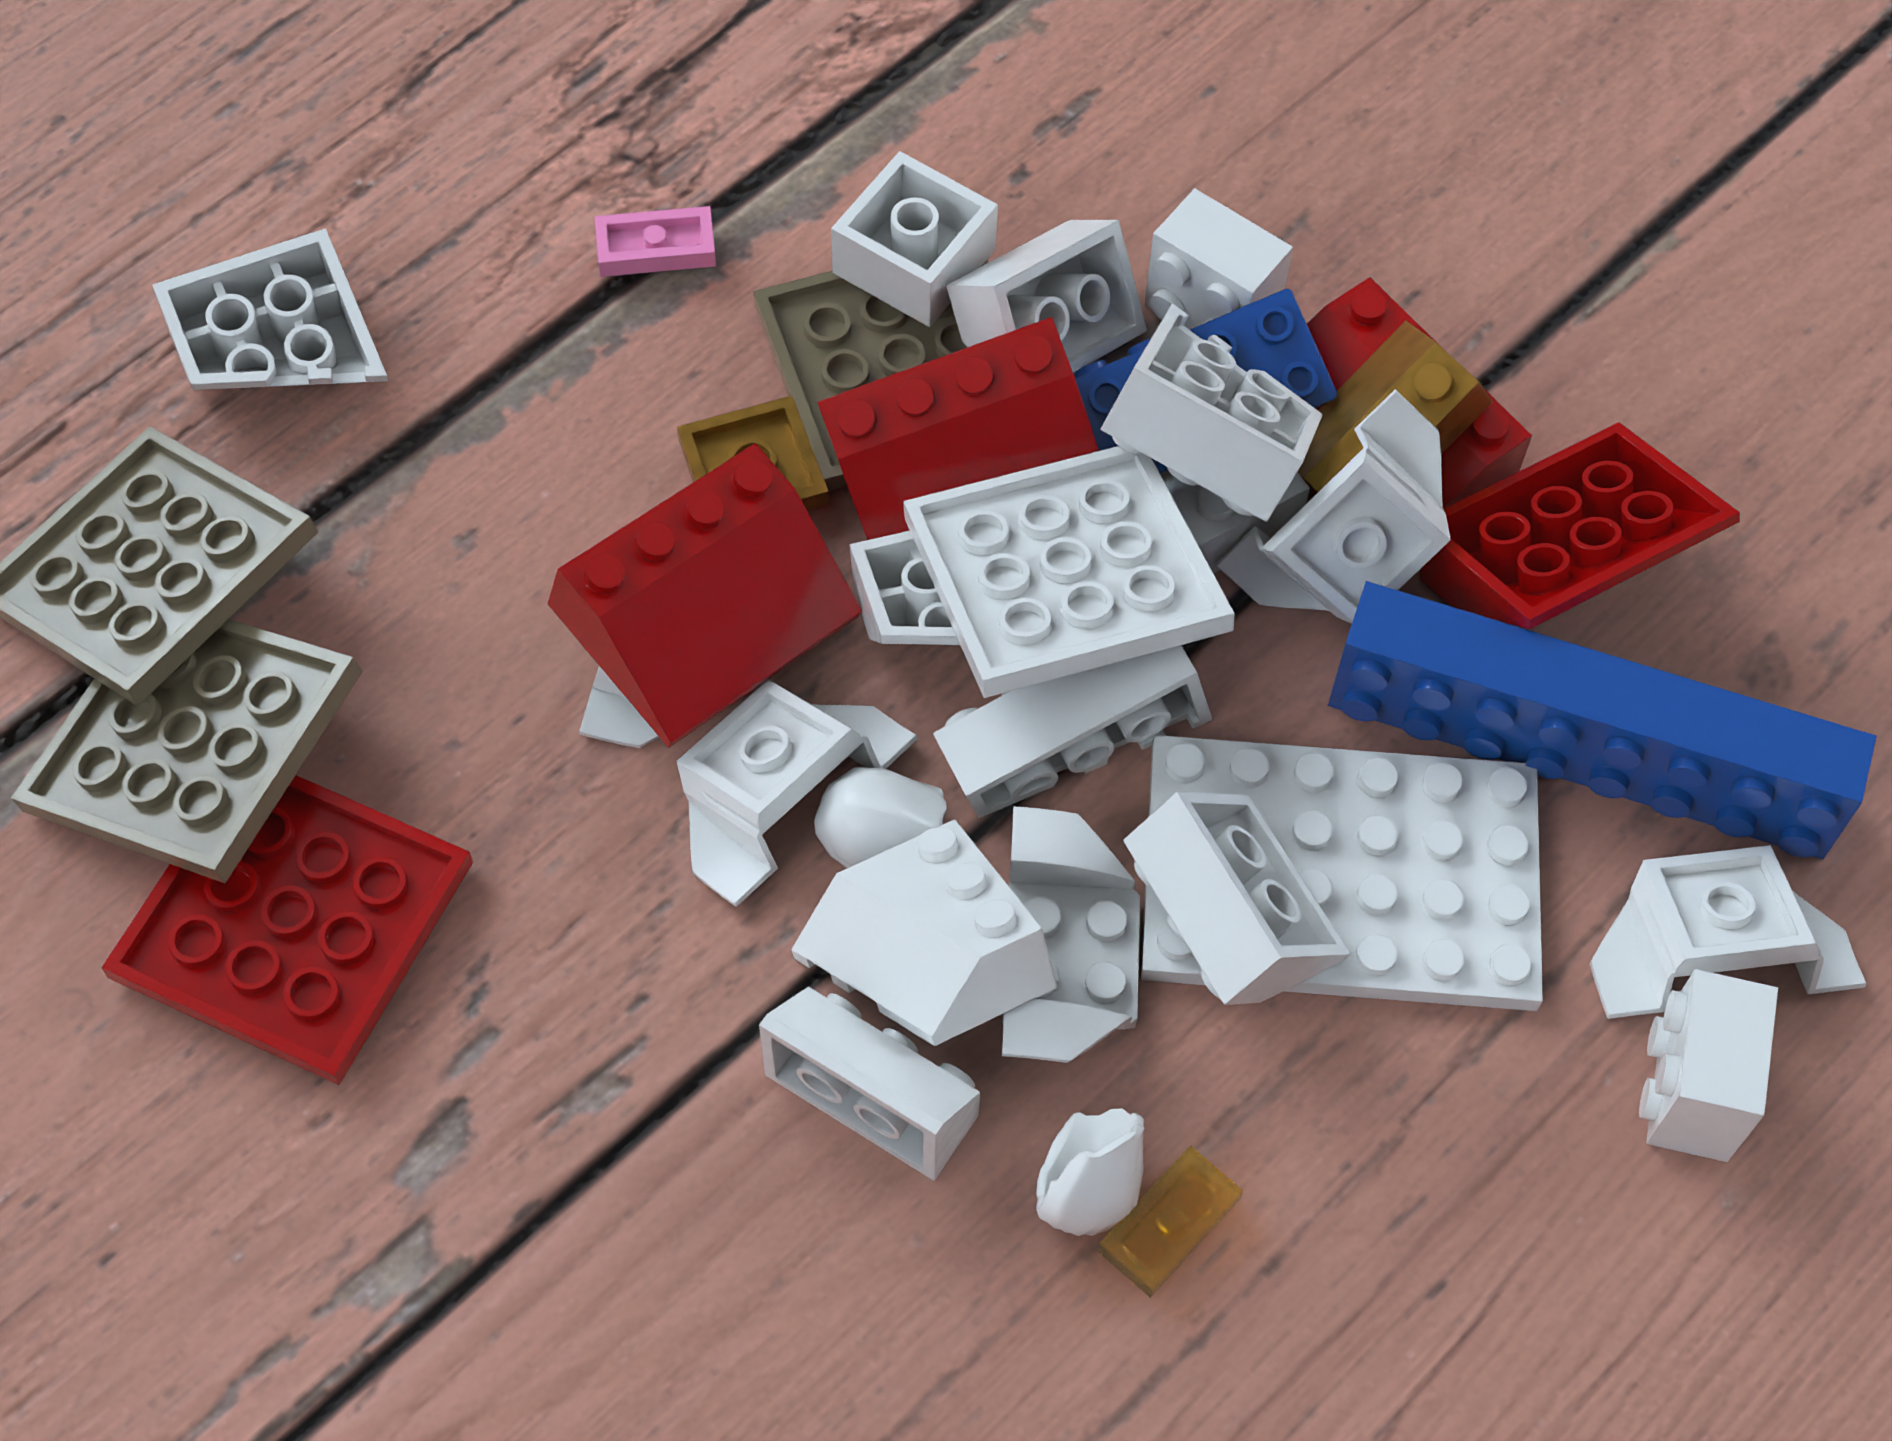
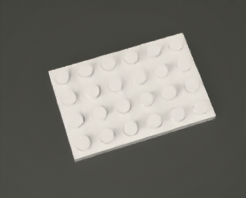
(1407, 855)

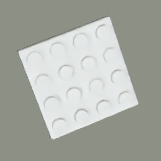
(1066, 568)

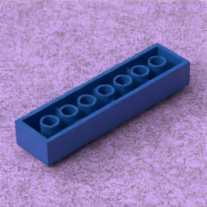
(1602, 722)

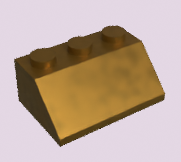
(1421, 374)

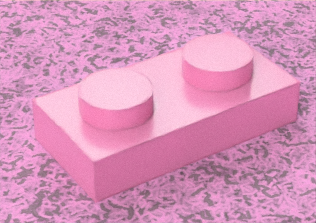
(655, 241)

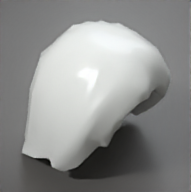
(874, 812)
(1092, 1172)

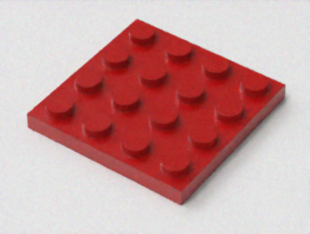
(301, 933)

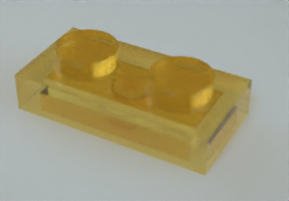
(1170, 1221)

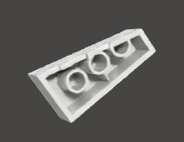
(1068, 722)

